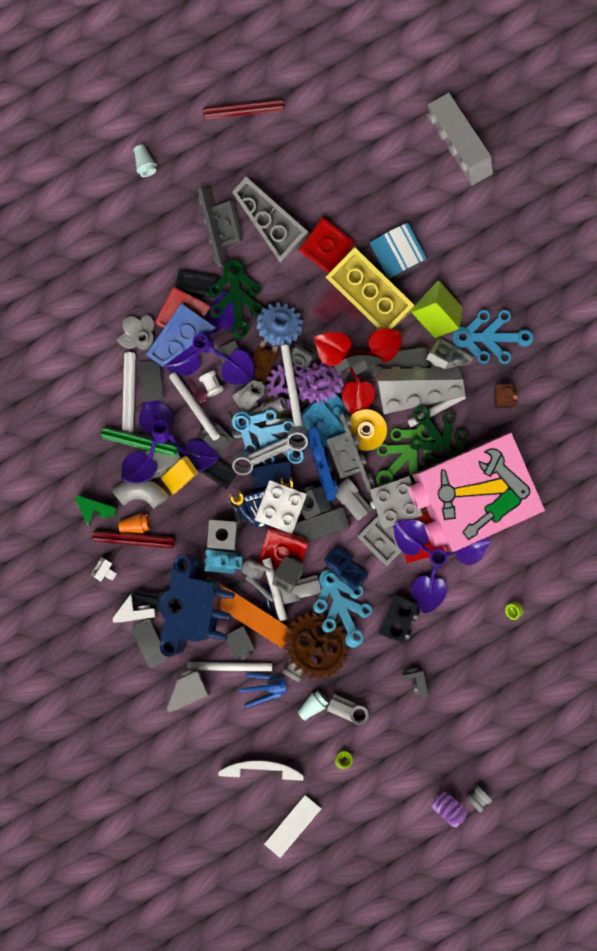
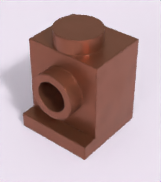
(505, 396)

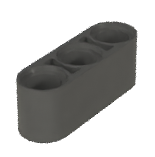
(406, 360)
(322, 525)

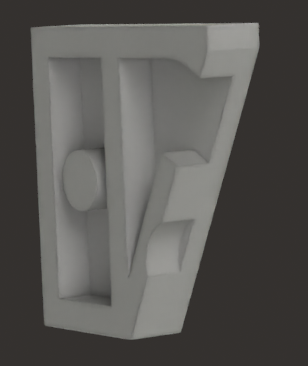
(448, 355)
(380, 541)

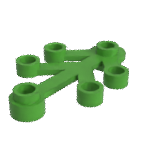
(407, 453)

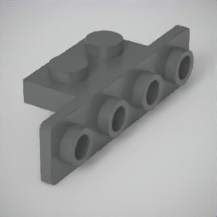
(221, 224)
(346, 455)

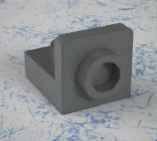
(420, 684)

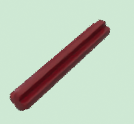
(243, 109)
(133, 539)

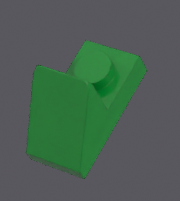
(89, 507)

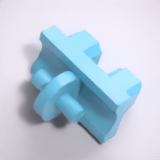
(222, 562)

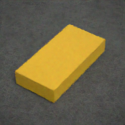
(179, 475)

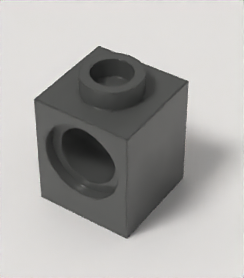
(320, 503)
(288, 574)
(240, 643)

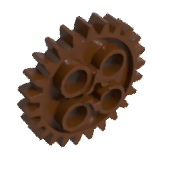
(302, 655)

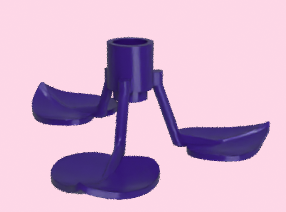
(236, 370)
(157, 418)
(426, 591)

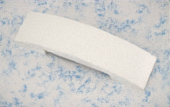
(235, 769)

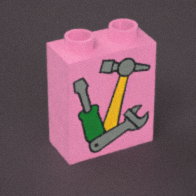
(475, 493)

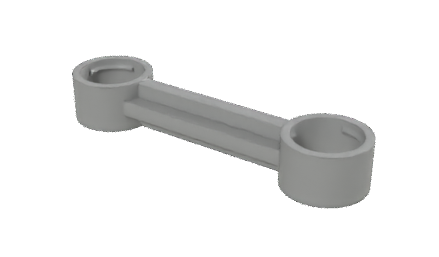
(270, 450)

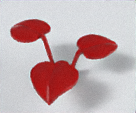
(335, 347)

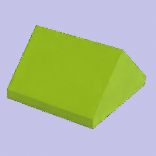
(438, 311)

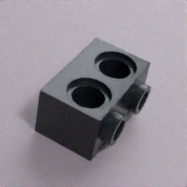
(393, 617)

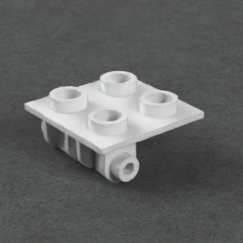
(280, 506)

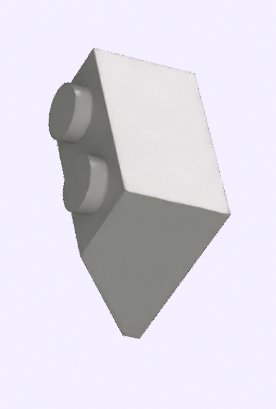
(187, 690)

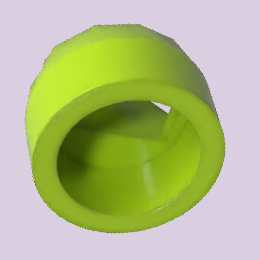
(514, 610)
(347, 763)

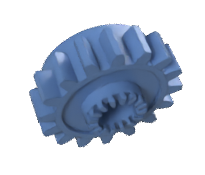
(279, 325)

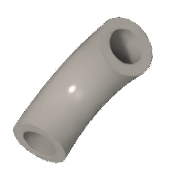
(146, 491)

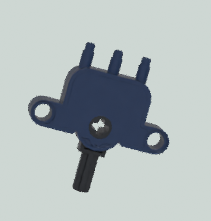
(198, 611)

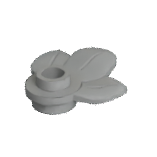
(135, 330)

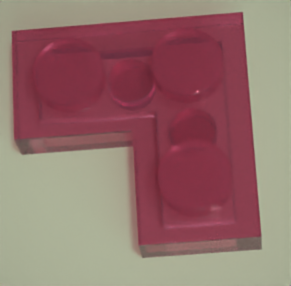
(334, 303)

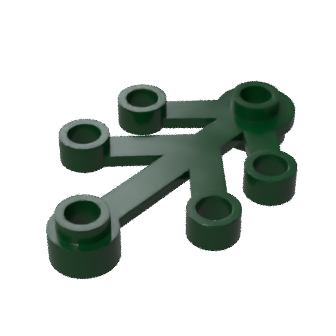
(236, 295)
(441, 443)

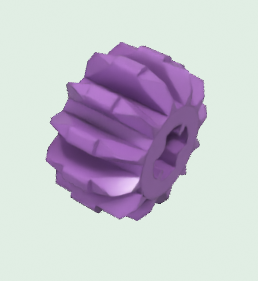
(449, 809)

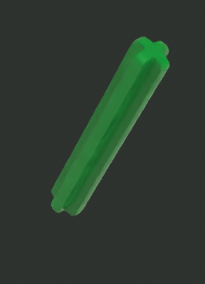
(138, 441)

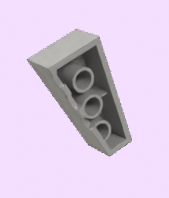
(460, 139)
(417, 386)

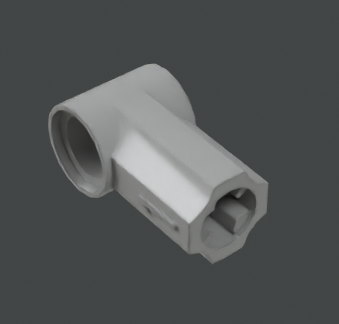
(249, 395)
(350, 497)
(304, 588)
(346, 709)

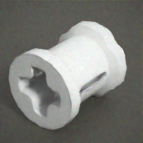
(211, 383)

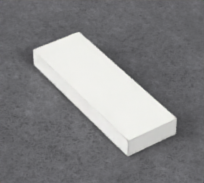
(292, 826)

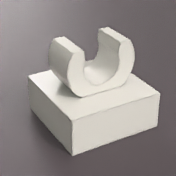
(102, 569)

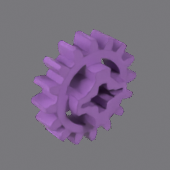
(320, 382)
(278, 390)

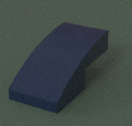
(273, 472)
(344, 569)

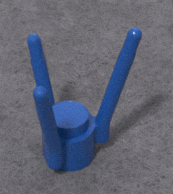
(275, 686)

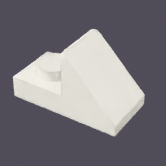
(128, 613)

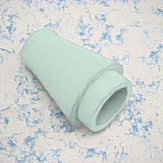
(144, 162)
(313, 705)

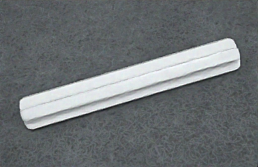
(128, 392)

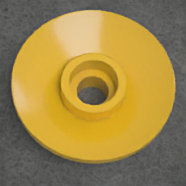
(378, 429)

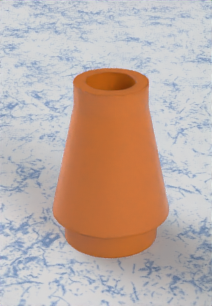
(136, 524)

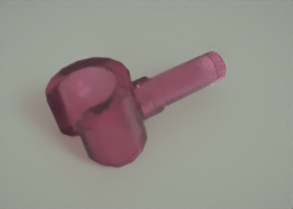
(201, 398)

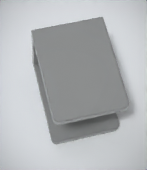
(226, 545)

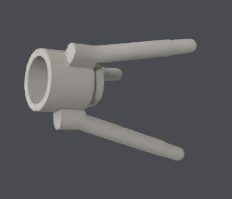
(256, 570)

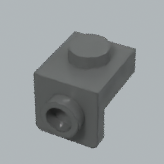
(303, 356)
(218, 445)

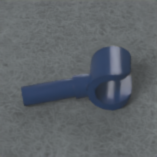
(268, 602)

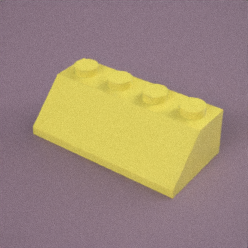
(370, 291)

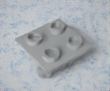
(394, 502)

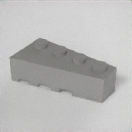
(273, 223)

